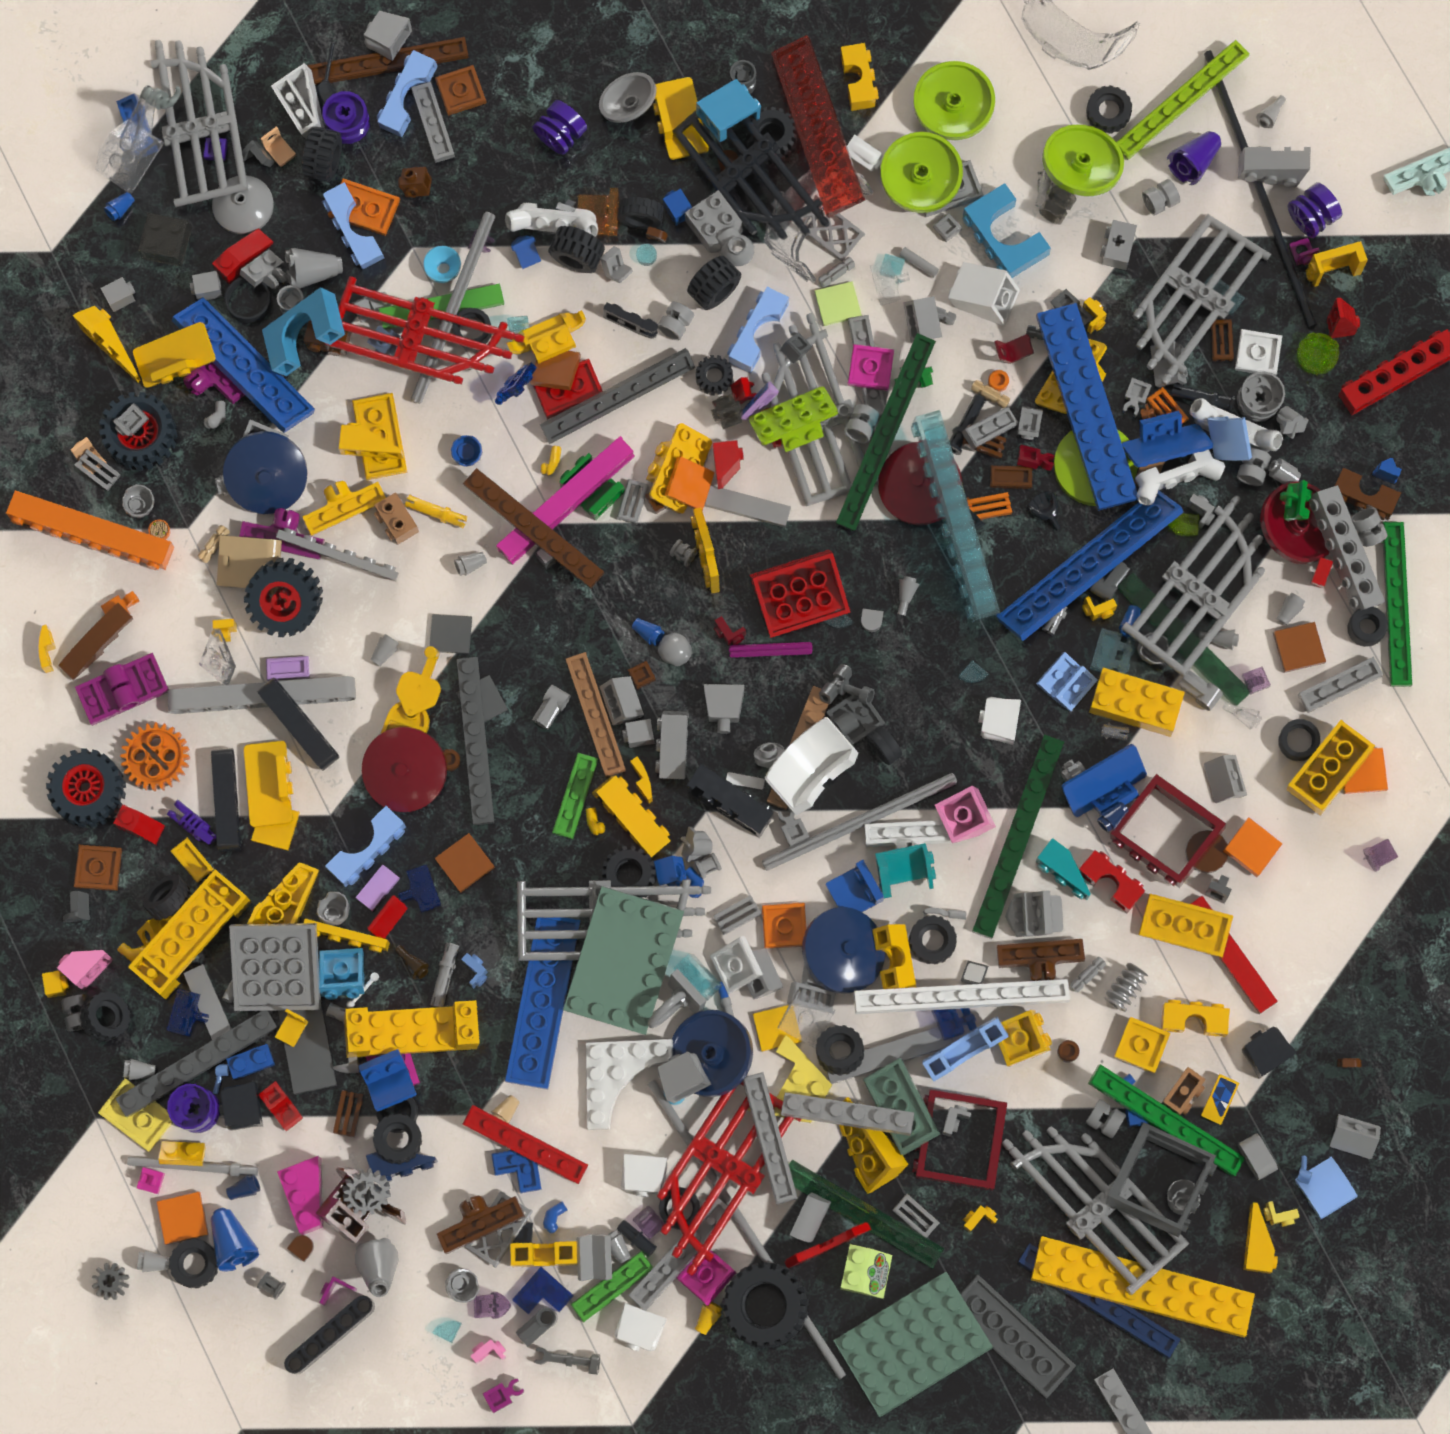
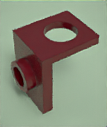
(1015, 349)

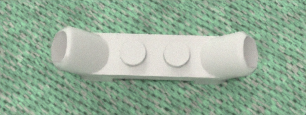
(534, 218)
(1259, 437)
(1199, 464)

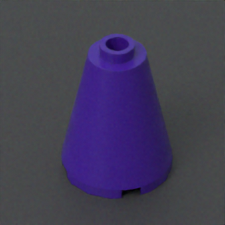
(1194, 157)

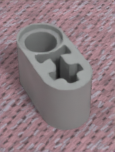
(1257, 1156)

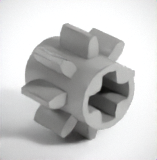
(1071, 770)

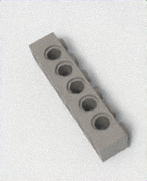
(1349, 540)

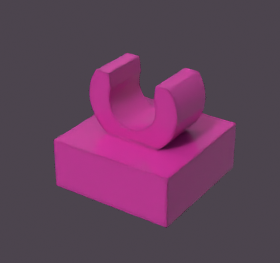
(150, 1180)

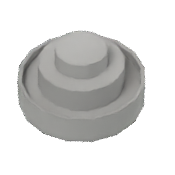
(767, 754)

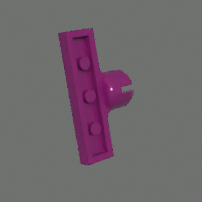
(209, 376)
(282, 519)

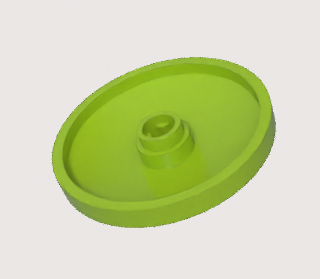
(954, 100)
(1083, 160)
(921, 172)
(1071, 471)

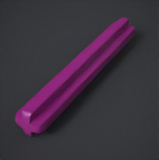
(774, 649)

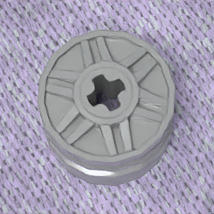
(1260, 385)

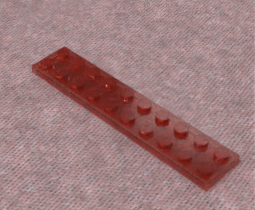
(818, 126)

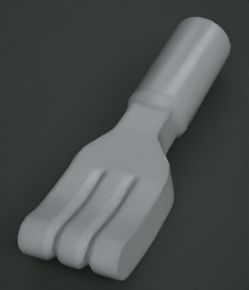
(956, 914)

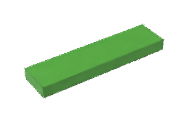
(575, 796)
(608, 1290)

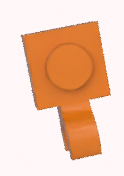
(128, 601)

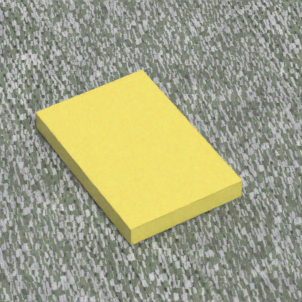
(143, 1127)

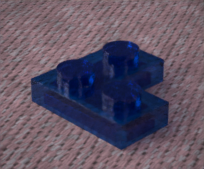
(542, 1286)

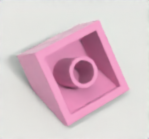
(965, 815)
(84, 966)

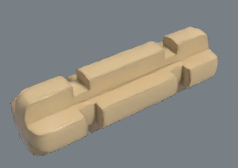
(990, 394)
(213, 544)

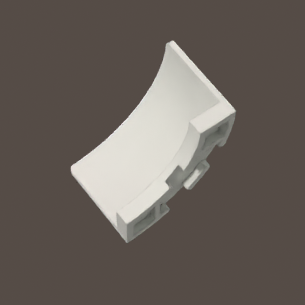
(809, 763)

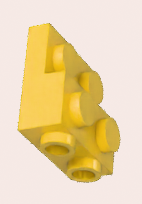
(1024, 1038)

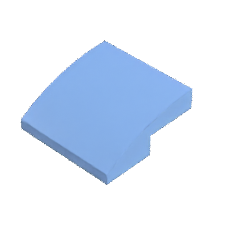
(1229, 438)
(1066, 681)
(1327, 1188)

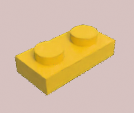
(182, 1153)

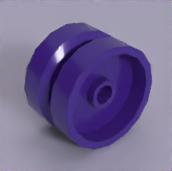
(347, 115)

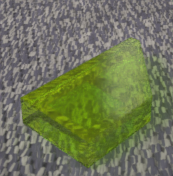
(1185, 525)

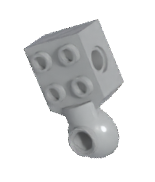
(720, 229)

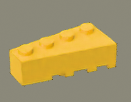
(632, 815)

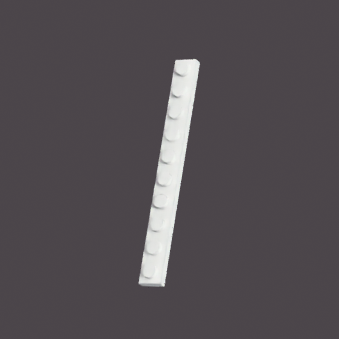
(961, 996)

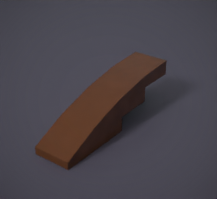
(95, 641)

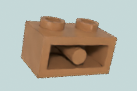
(396, 518)
(1183, 1091)

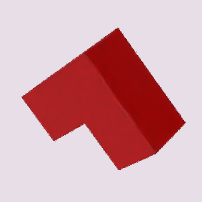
(1321, 573)

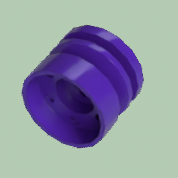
(559, 127)
(1314, 210)
(182, 1105)

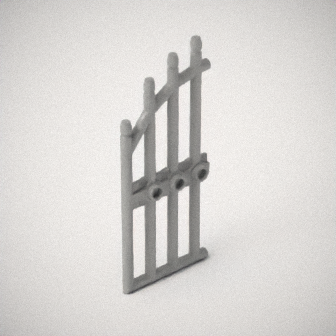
(200, 127)
(1200, 293)
(844, 414)
(1199, 593)
(593, 892)
(1096, 1210)

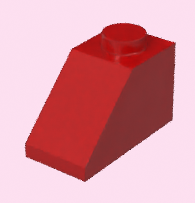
(727, 461)
(138, 824)

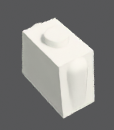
(864, 153)
(1000, 719)
(643, 1174)
(639, 1328)

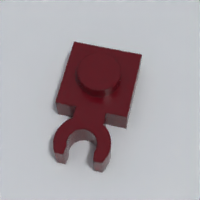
(1032, 458)

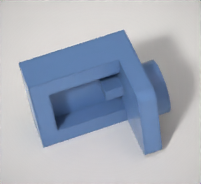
(475, 965)

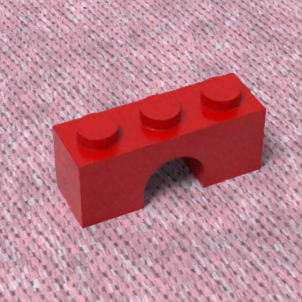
(1100, 867)

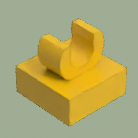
(226, 626)

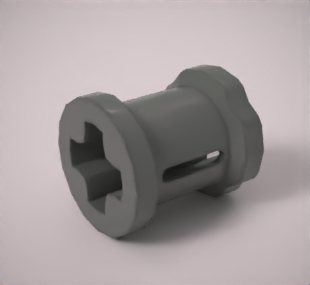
(271, 1285)

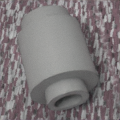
(1283, 471)

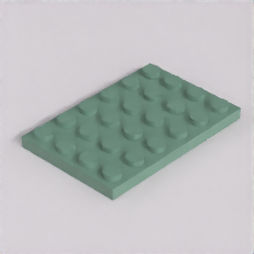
(913, 1344)

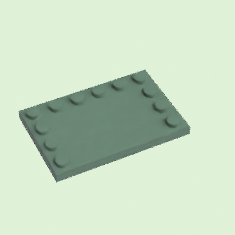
(623, 960)

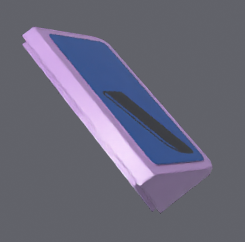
(759, 401)

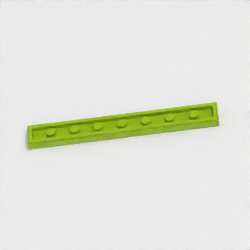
(1182, 99)

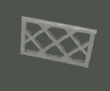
(829, 245)
(504, 1246)

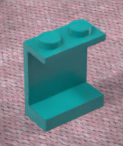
(904, 866)

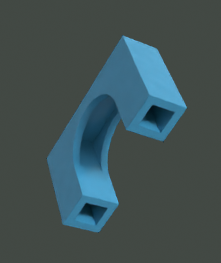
(1007, 257)
(282, 333)

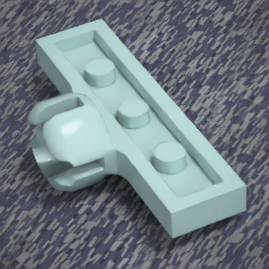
(1425, 173)

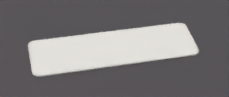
(747, 781)

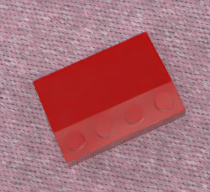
(800, 593)

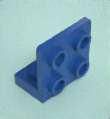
(855, 889)
(387, 1080)

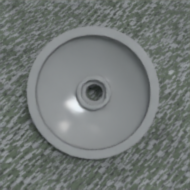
(627, 97)
(246, 215)

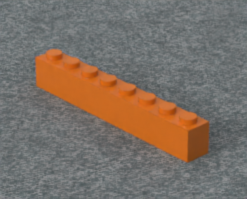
(90, 530)

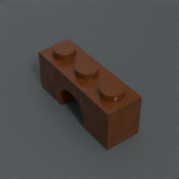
(1383, 501)

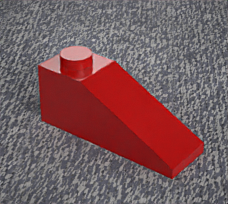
(240, 254)
(1342, 320)

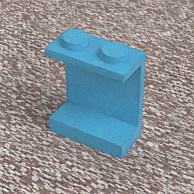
(727, 108)

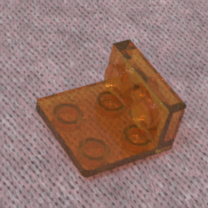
(604, 208)

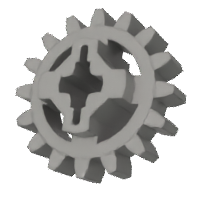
(359, 1186)

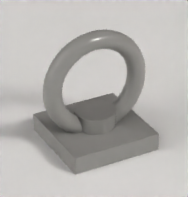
(683, 995)

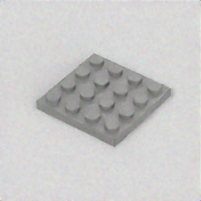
(275, 967)

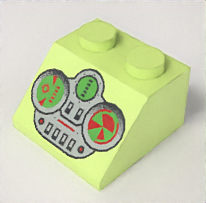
(866, 1271)

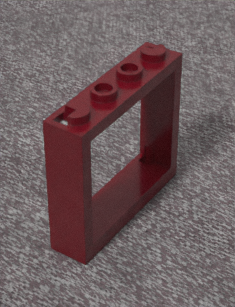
(1186, 803)
(989, 1184)

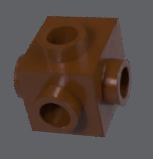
(415, 182)

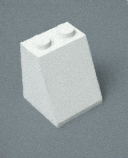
(984, 292)

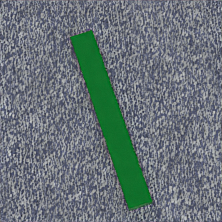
(1397, 605)
(1163, 1118)

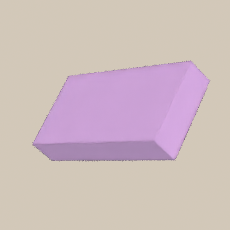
(288, 668)
(377, 888)

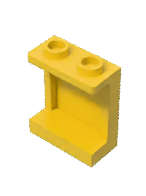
(1349, 255)

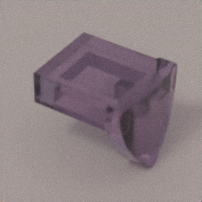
(1380, 854)
(491, 1305)

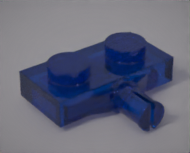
(421, 889)
(185, 1012)

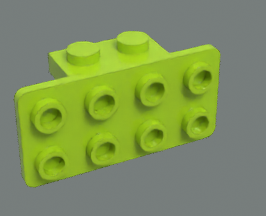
(794, 420)

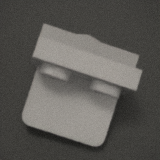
(1035, 914)

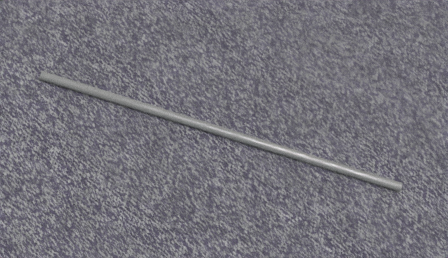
(744, 1225)

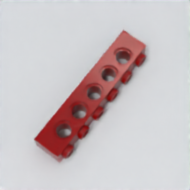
(1357, 401)

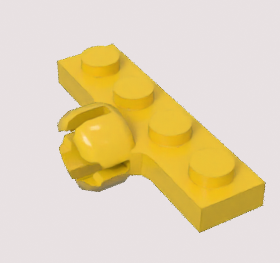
(342, 506)

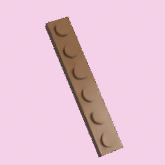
(812, 713)
(595, 714)

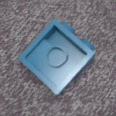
(341, 973)

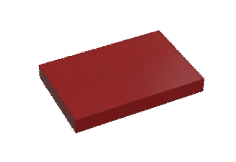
(583, 387)

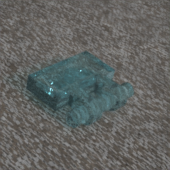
(1106, 652)

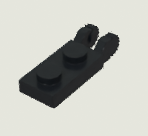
(630, 320)

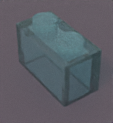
(698, 976)

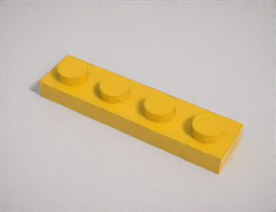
(355, 938)

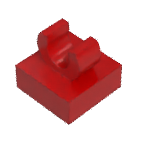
(741, 390)

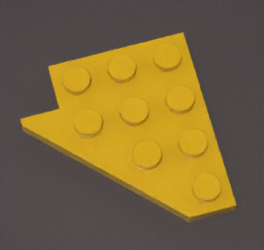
(706, 550)

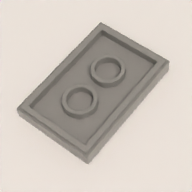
(969, 190)

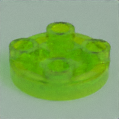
(1318, 353)

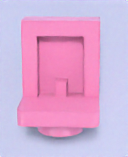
(483, 1350)

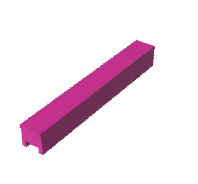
(570, 496)

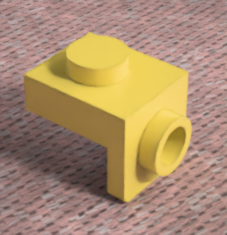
(1285, 1218)

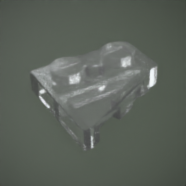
(217, 658)

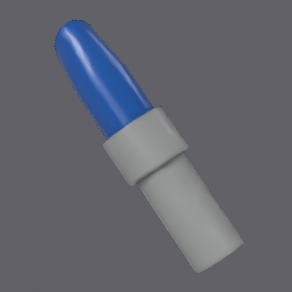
(725, 1000)

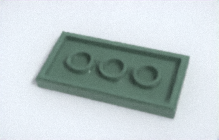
(894, 1089)

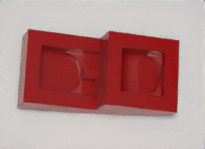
(280, 1106)

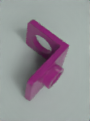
(1305, 257)
(328, 1288)

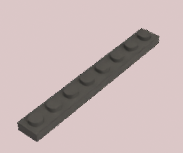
(617, 396)
(475, 741)
(196, 1063)

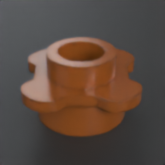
(1147, 412)

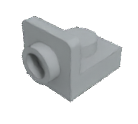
(951, 1123)

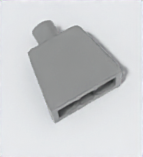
(723, 704)

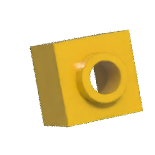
(55, 984)

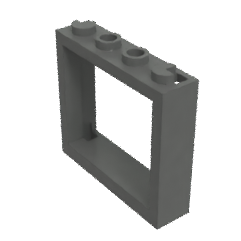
(1177, 1146)

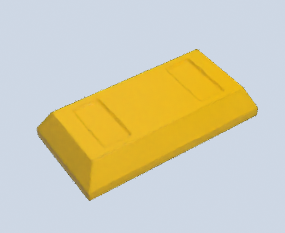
(192, 860)

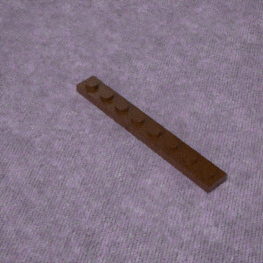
(533, 528)

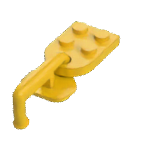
(416, 696)

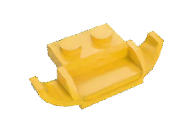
(550, 336)

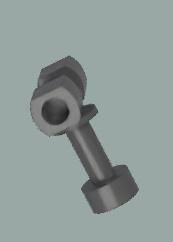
(840, 685)

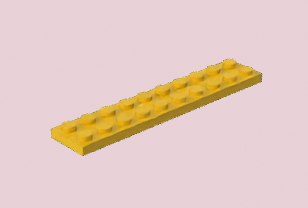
(1163, 1294)

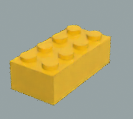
(1137, 702)
(1330, 767)

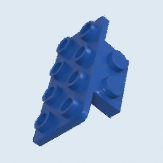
(1165, 439)
(1106, 783)

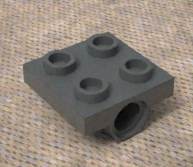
(854, 719)

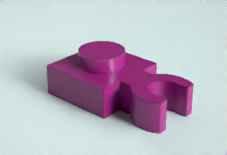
(499, 1396)

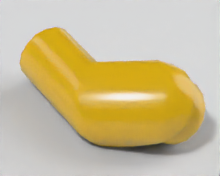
(553, 461)
(592, 822)
(128, 952)

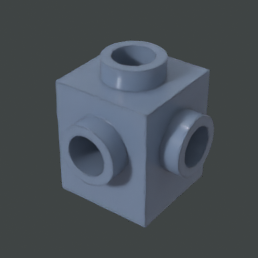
(383, 347)

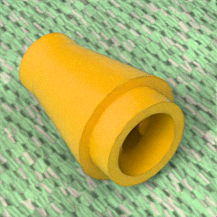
(708, 1317)

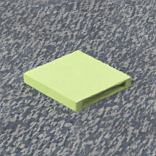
(837, 303)

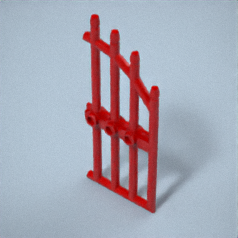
(414, 329)
(725, 1163)

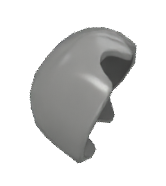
(138, 501)
(674, 649)
(1147, 655)
(333, 908)
(1179, 1194)
(462, 1285)

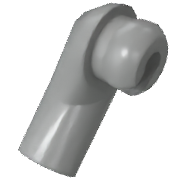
(217, 417)

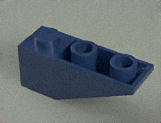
(405, 1169)

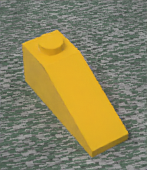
(359, 441)
(1259, 1247)

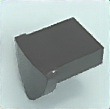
(256, 148)
(79, 907)

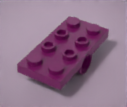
(122, 688)

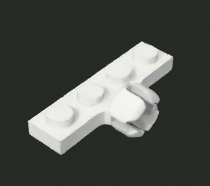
(905, 834)

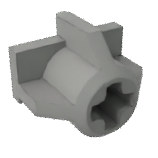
(1290, 421)
(696, 845)

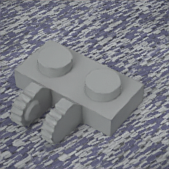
(266, 269)

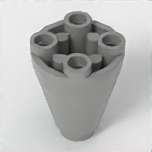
(310, 267)
(377, 1264)

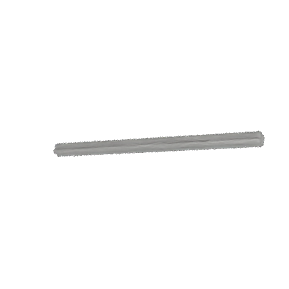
(455, 300)
(859, 821)

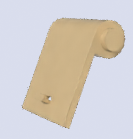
(242, 557)

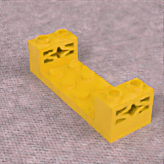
(188, 933)
(411, 1030)

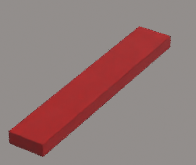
(1243, 971)
(525, 1144)

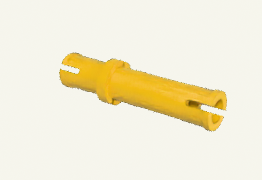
(444, 514)

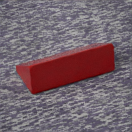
(387, 917)

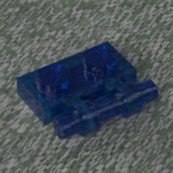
(514, 384)
(951, 1025)

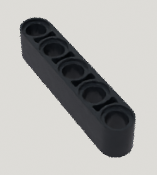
(298, 724)
(225, 800)
(319, 1339)

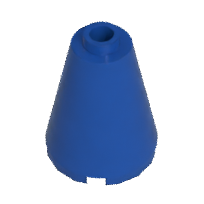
(231, 1241)

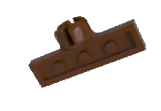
(1041, 956)
(479, 1222)

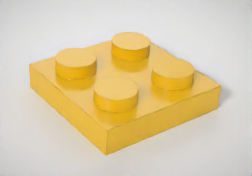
(1142, 1045)

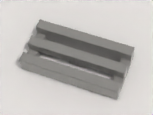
(83, 459)
(628, 518)
(749, 899)
(902, 1204)

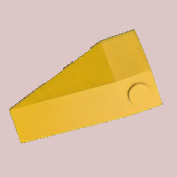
(98, 328)
(288, 899)
(874, 1156)

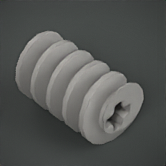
(1126, 987)

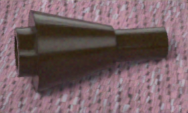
(415, 966)

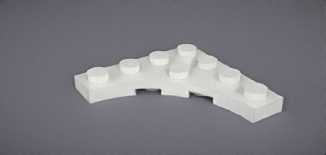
(612, 1067)

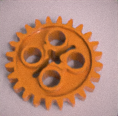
(141, 769)

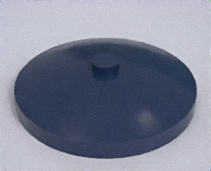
(265, 472)
(842, 950)
(721, 1046)

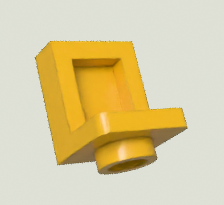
(1096, 310)
(1102, 610)
(973, 1218)

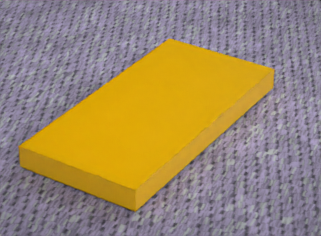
(380, 417)
(1186, 925)

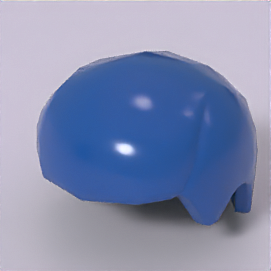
(466, 450)

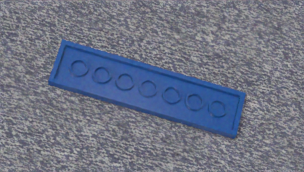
(247, 367)
(541, 1008)

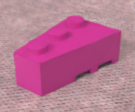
(304, 1193)

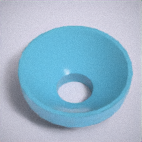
(438, 256)

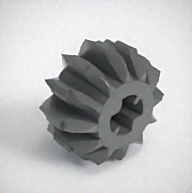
(117, 1285)

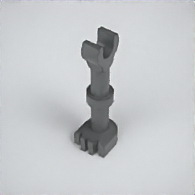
(569, 1359)

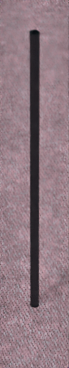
(1266, 204)

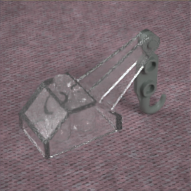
(132, 145)

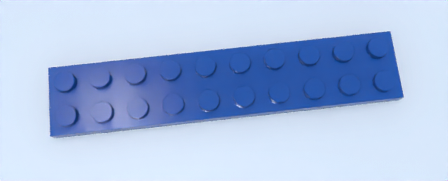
(1087, 406)
(1088, 565)

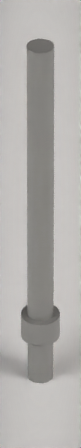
(233, 1169)

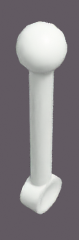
(374, 977)

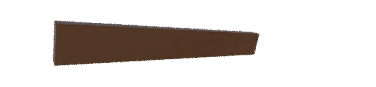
(377, 64)

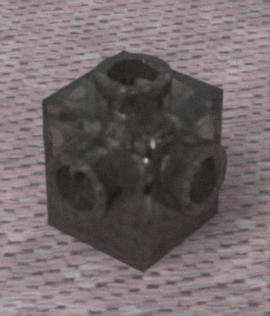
(726, 411)

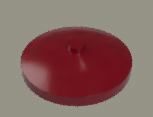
(906, 488)
(1293, 539)
(404, 769)

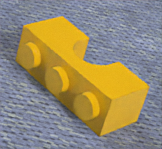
(856, 60)
(894, 942)
(1214, 1017)
(543, 1254)

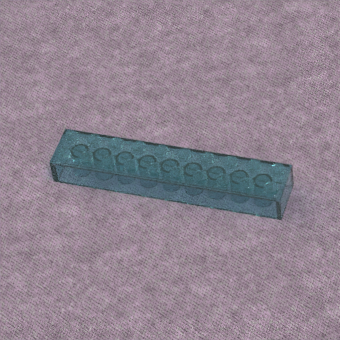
(955, 515)

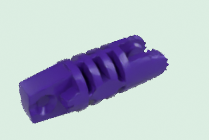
(192, 823)

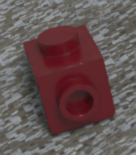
(723, 631)

